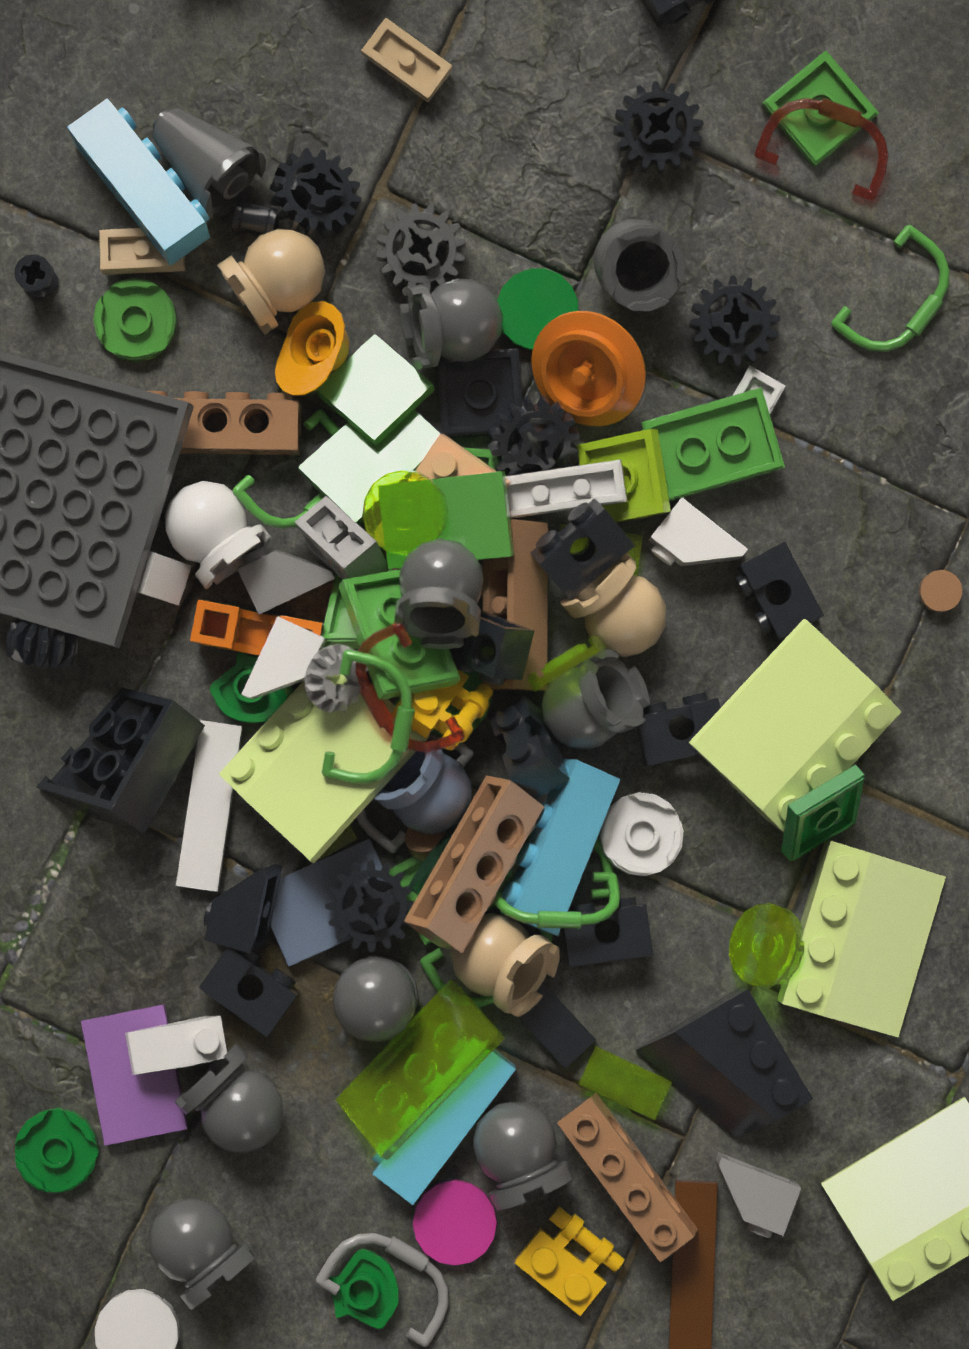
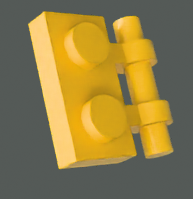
(432, 705)
(562, 1271)

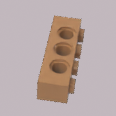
(279, 438)
(456, 876)
(628, 1177)

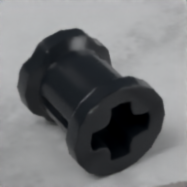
(254, 218)
(32, 264)

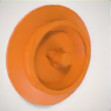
(589, 367)

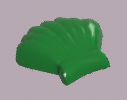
(228, 694)
(366, 1289)

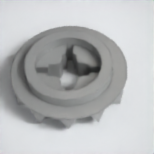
(321, 690)

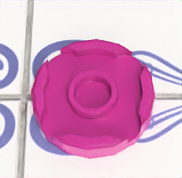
(454, 1222)

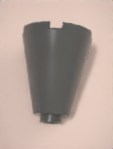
(208, 160)

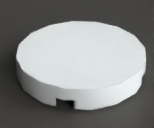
(641, 834)
(137, 1322)

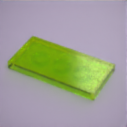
(419, 1069)

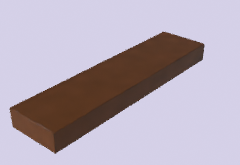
(694, 1269)

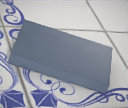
(301, 897)

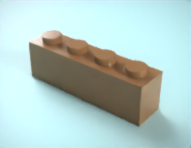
(518, 592)

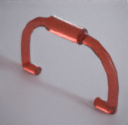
(841, 114)
(379, 709)

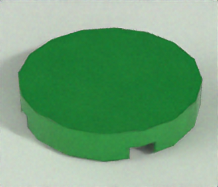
(531, 302)
(56, 1150)

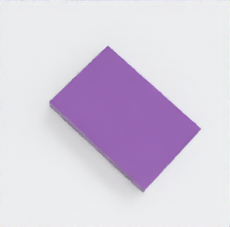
(128, 1103)

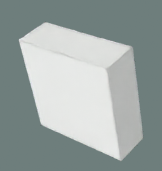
(755, 379)

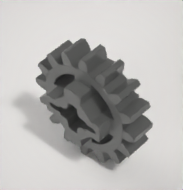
(436, 239)

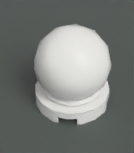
(211, 528)

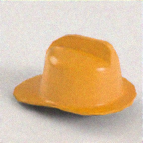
(312, 349)

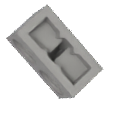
(340, 541)

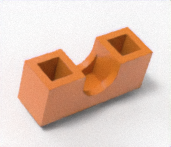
(237, 628)

